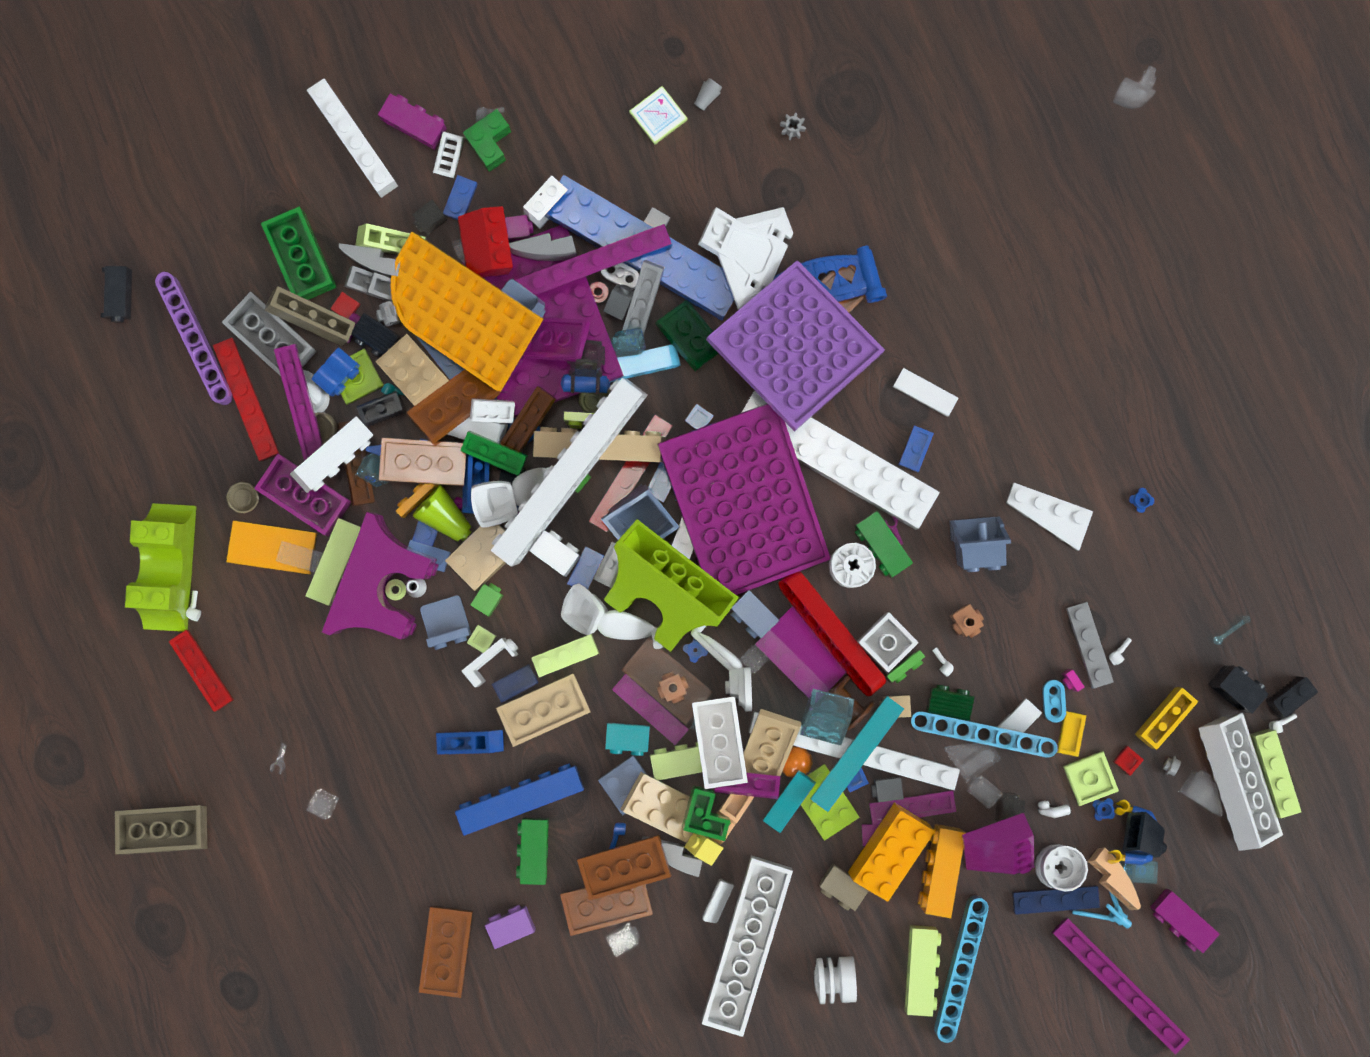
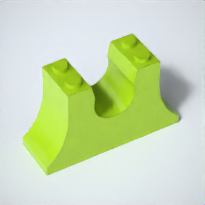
(165, 566)
(671, 581)

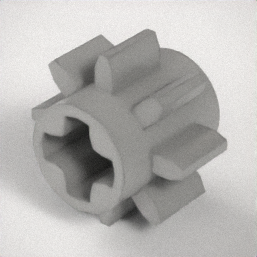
(794, 120)
(387, 314)

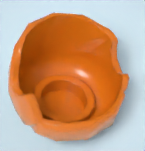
(797, 760)

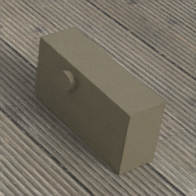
(160, 830)

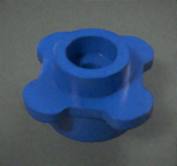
(1135, 499)
(694, 655)
(1108, 813)

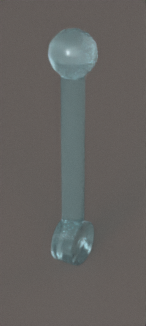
(1218, 640)

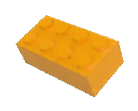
(891, 852)
(942, 871)

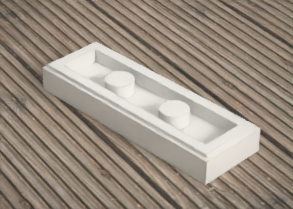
(925, 392)

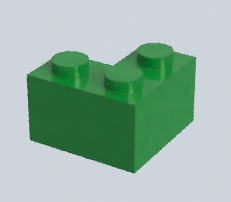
(484, 136)
(700, 819)

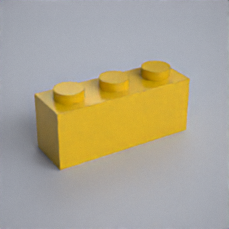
(1166, 717)

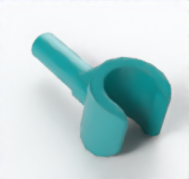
(389, 388)

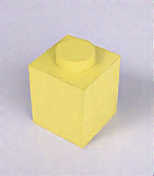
(703, 848)

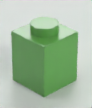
(487, 599)

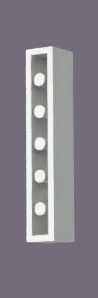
(352, 138)

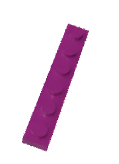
(299, 399)

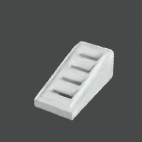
(443, 143)

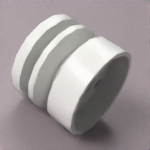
(840, 569)
(1073, 867)
(836, 980)

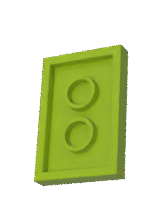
(837, 817)

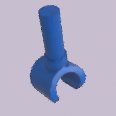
(619, 829)

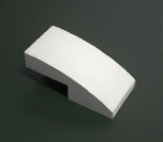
(1020, 718)

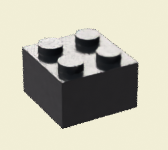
(1238, 688)

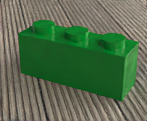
(883, 545)
(533, 851)

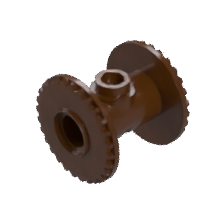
(859, 711)

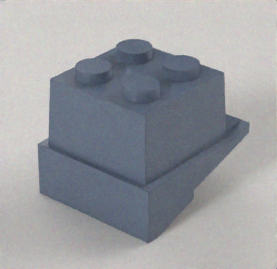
(639, 505)
(979, 543)

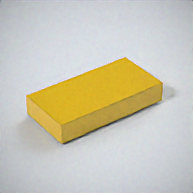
(1071, 734)

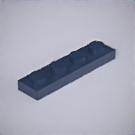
(1055, 900)

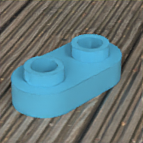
(1054, 701)

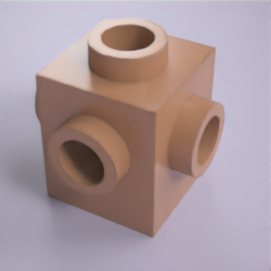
(960, 617)
(681, 684)

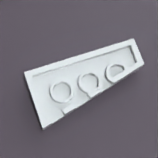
(1057, 516)

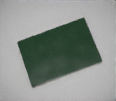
(688, 334)

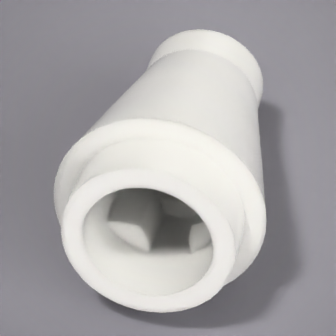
(420, 590)

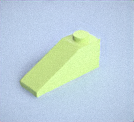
(378, 237)

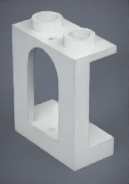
(539, 205)
(471, 670)

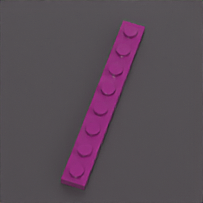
(596, 260)
(1120, 985)

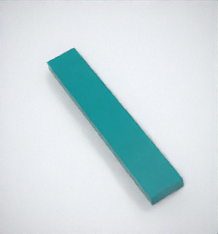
(857, 753)

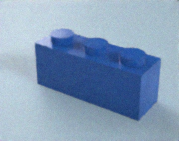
(476, 473)

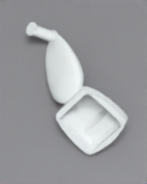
(497, 500)
(588, 613)
(739, 676)

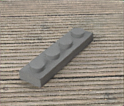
(644, 296)
(1089, 645)

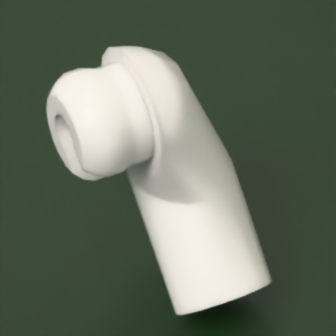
(1054, 812)

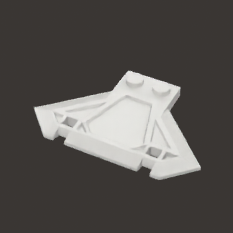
(747, 249)

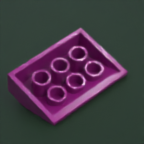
(800, 654)
(1000, 847)

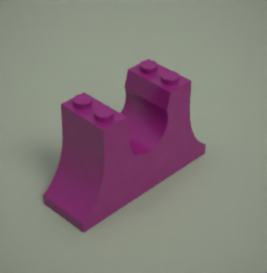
(361, 592)

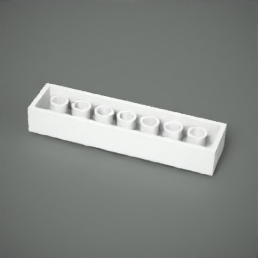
(746, 946)

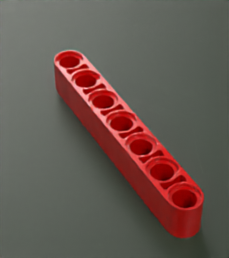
(832, 633)

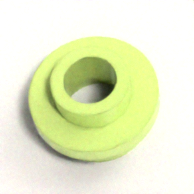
(402, 589)

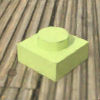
(481, 639)

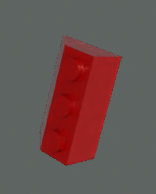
(486, 242)

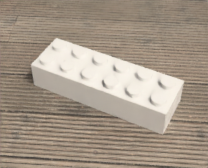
(1240, 782)

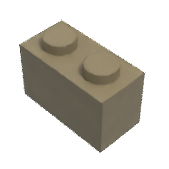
(841, 886)

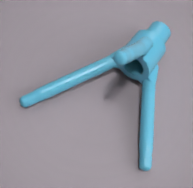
(1116, 914)

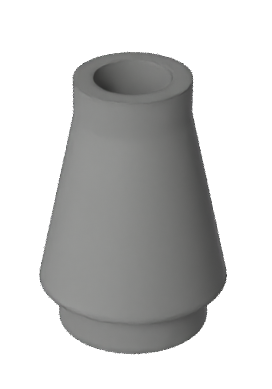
(707, 93)

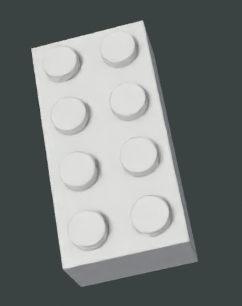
(719, 742)

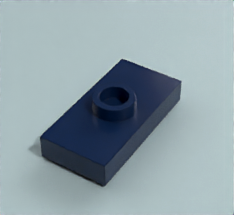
(515, 683)

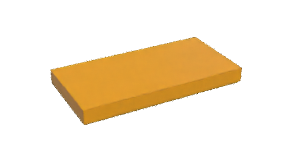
(260, 544)

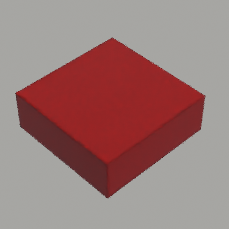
(345, 305)
(1128, 760)

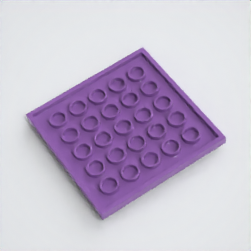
(795, 345)

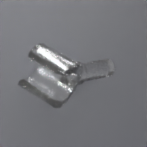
(483, 112)
(279, 761)

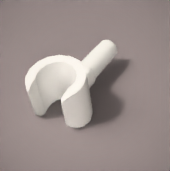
(191, 612)
(1116, 657)
(947, 667)
(1277, 725)

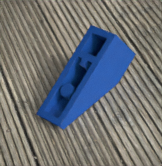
(470, 742)

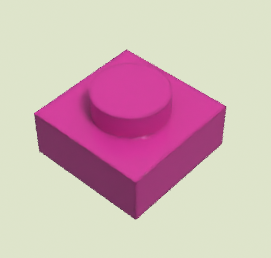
(1072, 681)

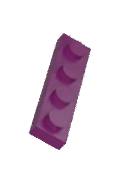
(650, 709)
(919, 805)

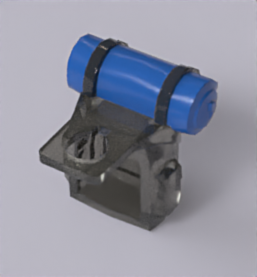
(586, 373)

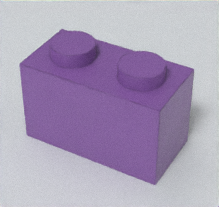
(509, 926)

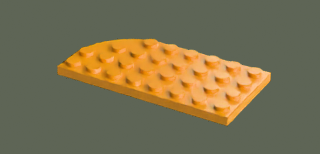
(460, 312)

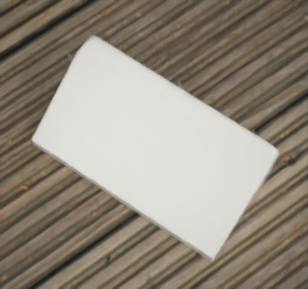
(608, 568)
(717, 901)

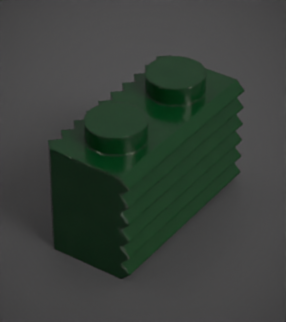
(949, 703)

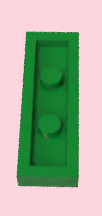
(494, 453)

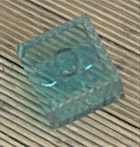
(827, 717)

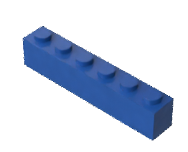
(519, 799)

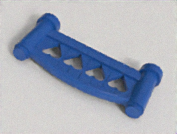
(865, 280)

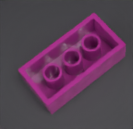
(314, 508)

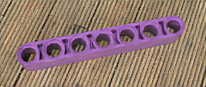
(187, 331)

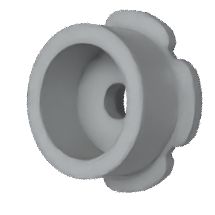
(1171, 766)

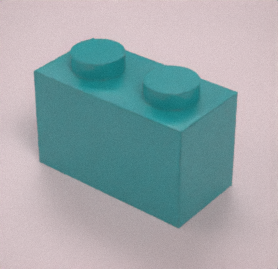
(627, 738)

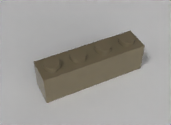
(309, 316)

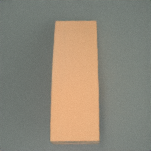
(733, 807)
(1115, 878)

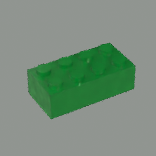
(298, 254)

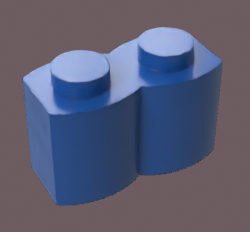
(336, 372)

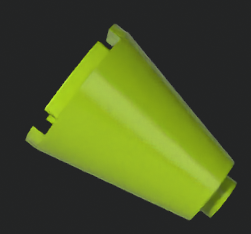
(443, 515)

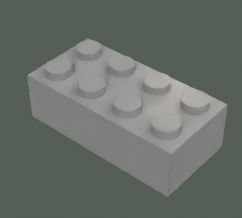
(265, 331)

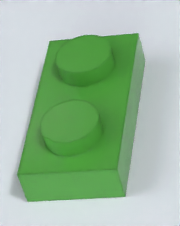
(898, 672)

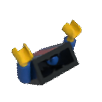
(1142, 836)

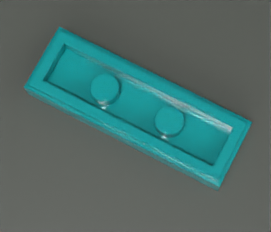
(789, 801)

